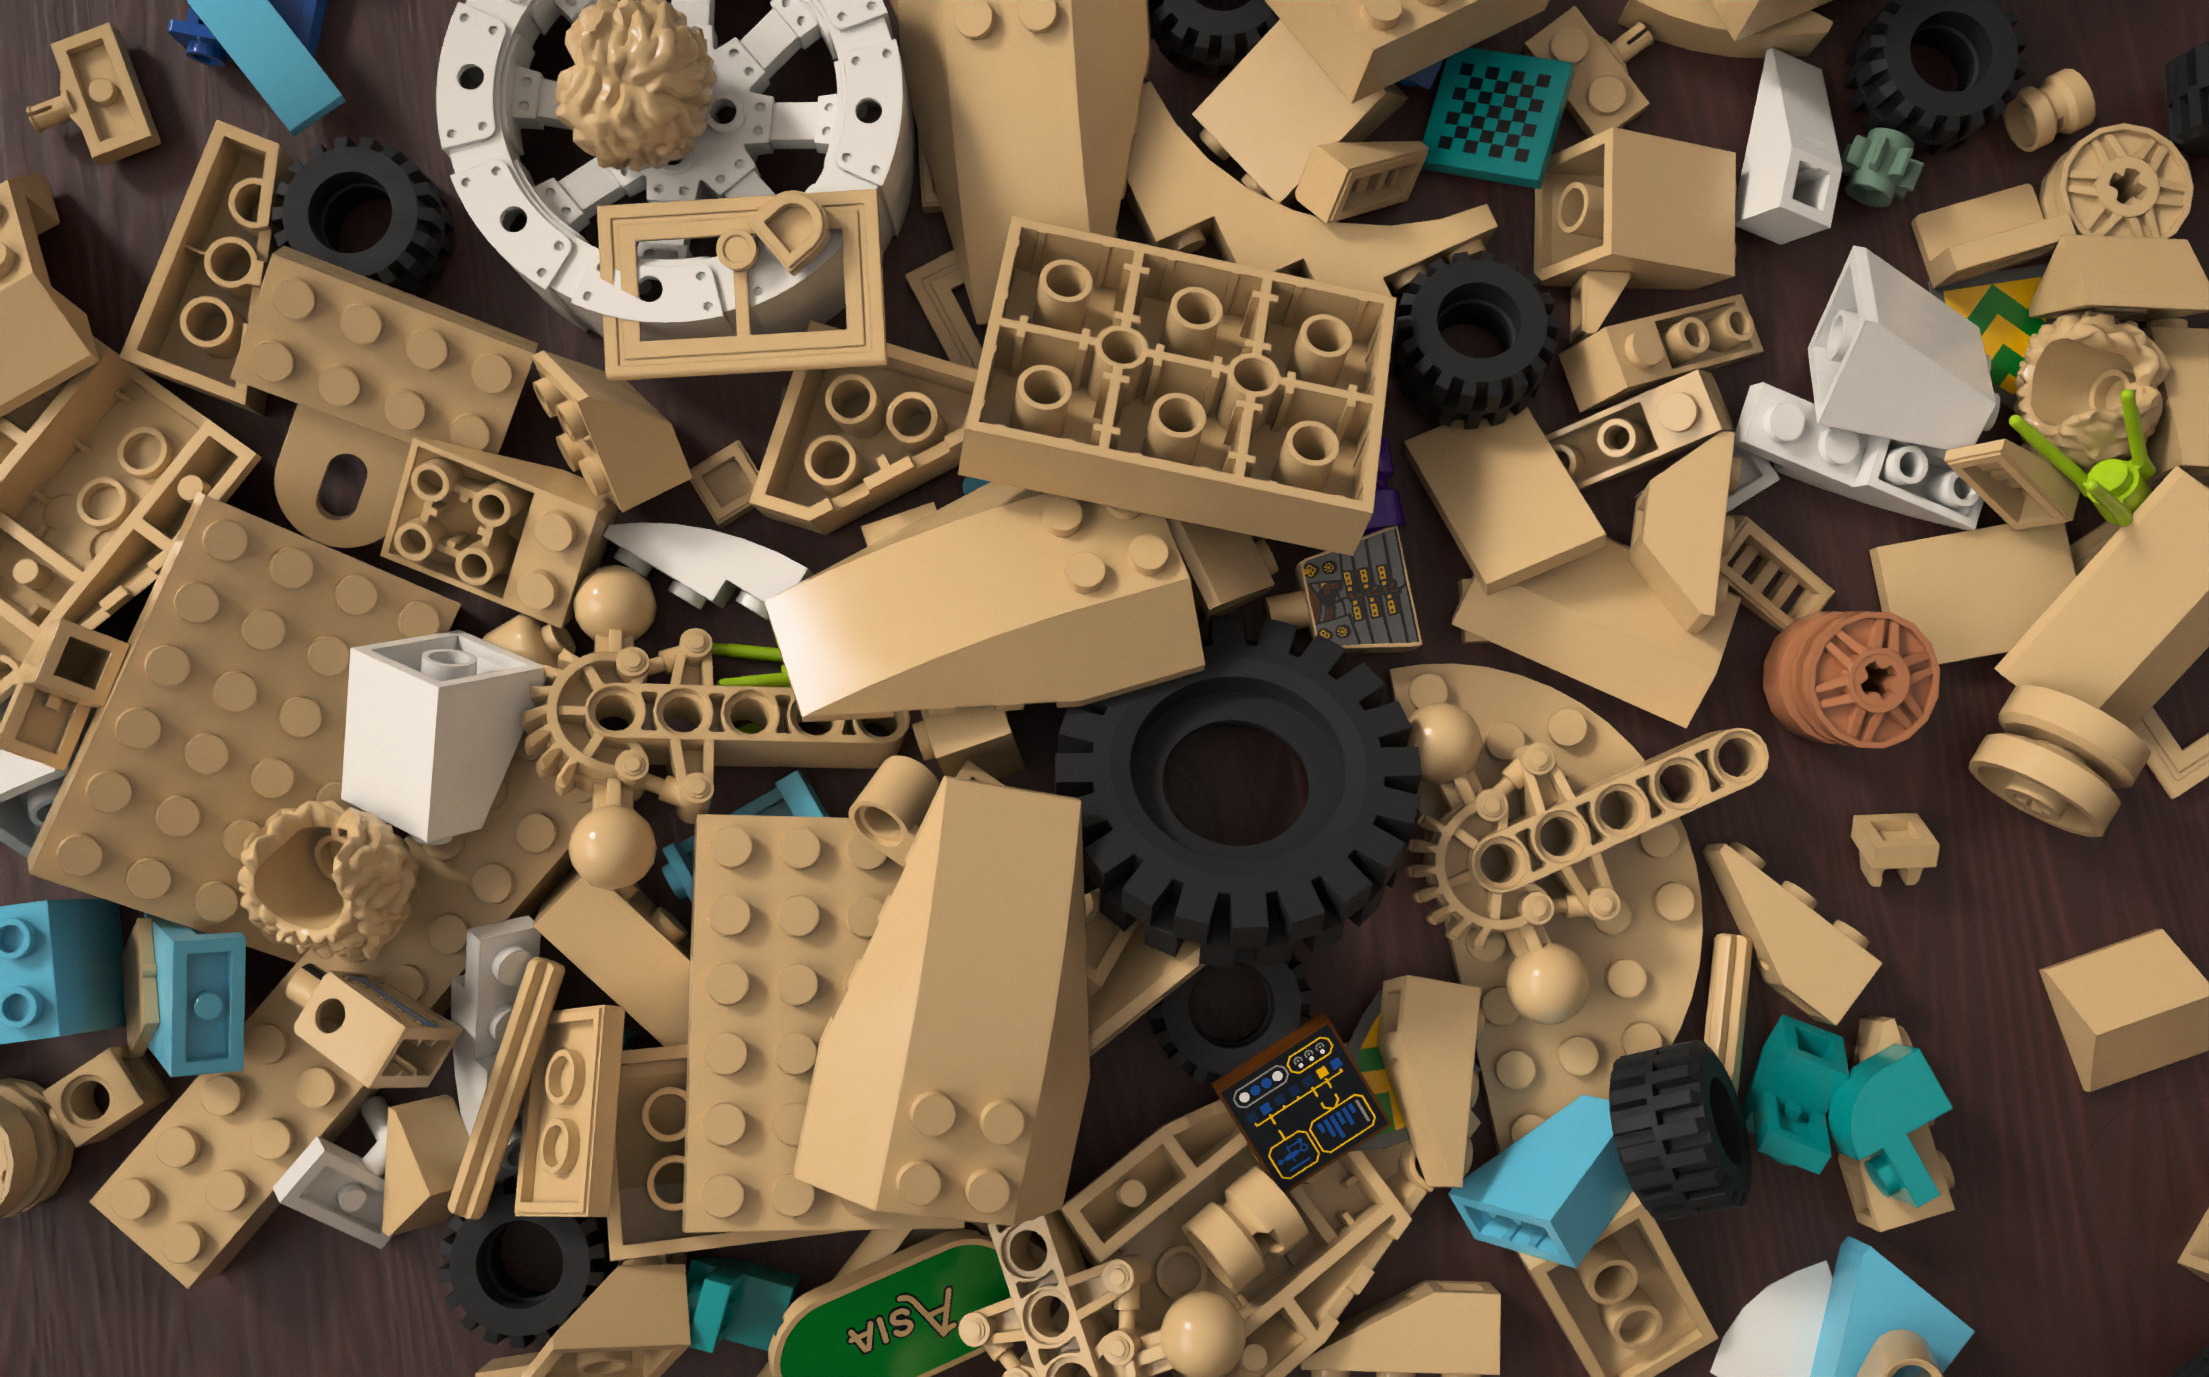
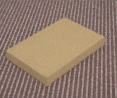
(1504, 498)
(1974, 587)
(571, 1116)

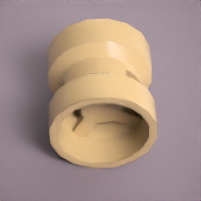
(2059, 105)

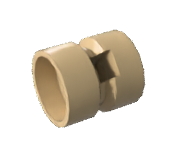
(1245, 1230)

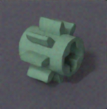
(1880, 167)

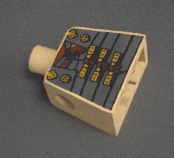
(1354, 599)

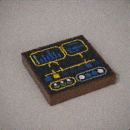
(1302, 1103)

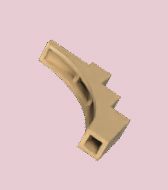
(1186, 197)

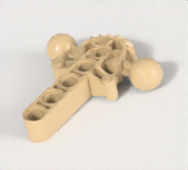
(613, 842)
(1546, 977)
(1197, 1337)

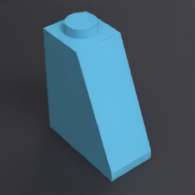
(1549, 1188)
(1872, 1299)

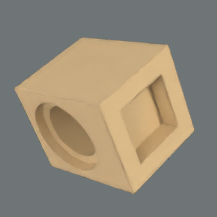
(132, 1091)

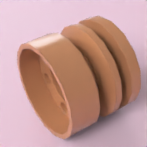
(1819, 674)

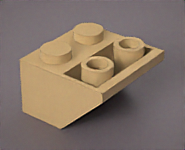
(609, 432)

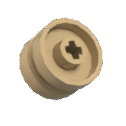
(2059, 760)

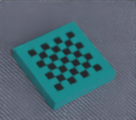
(1497, 116)

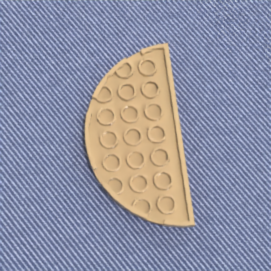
(1637, 963)

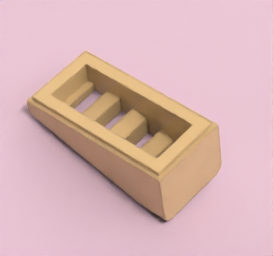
(1351, 177)
(2016, 483)
(1752, 541)

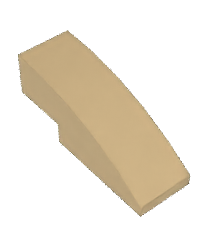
(1700, 29)

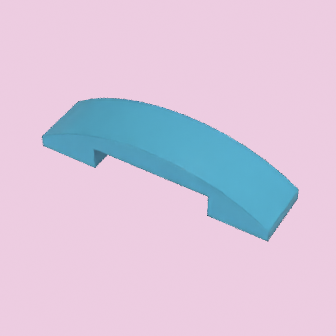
(271, 59)

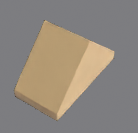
(421, 1163)

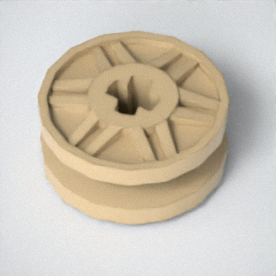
(2120, 184)

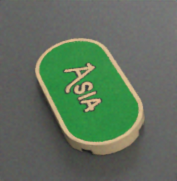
(893, 1313)

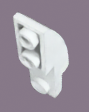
(1854, 464)
(706, 563)
(482, 1008)

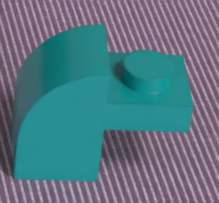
(1793, 1092)
(1878, 1109)
(736, 1302)

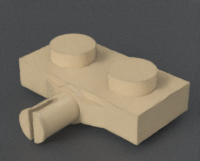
(1601, 87)
(99, 96)

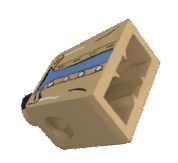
(370, 1027)

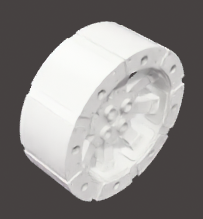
(491, 94)

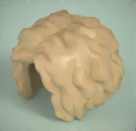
(635, 83)
(2075, 383)
(328, 880)

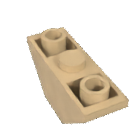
(1684, 531)

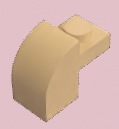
(56, 688)

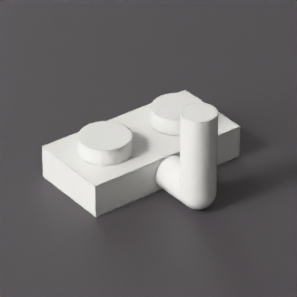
(340, 1185)

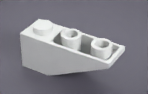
(1790, 154)

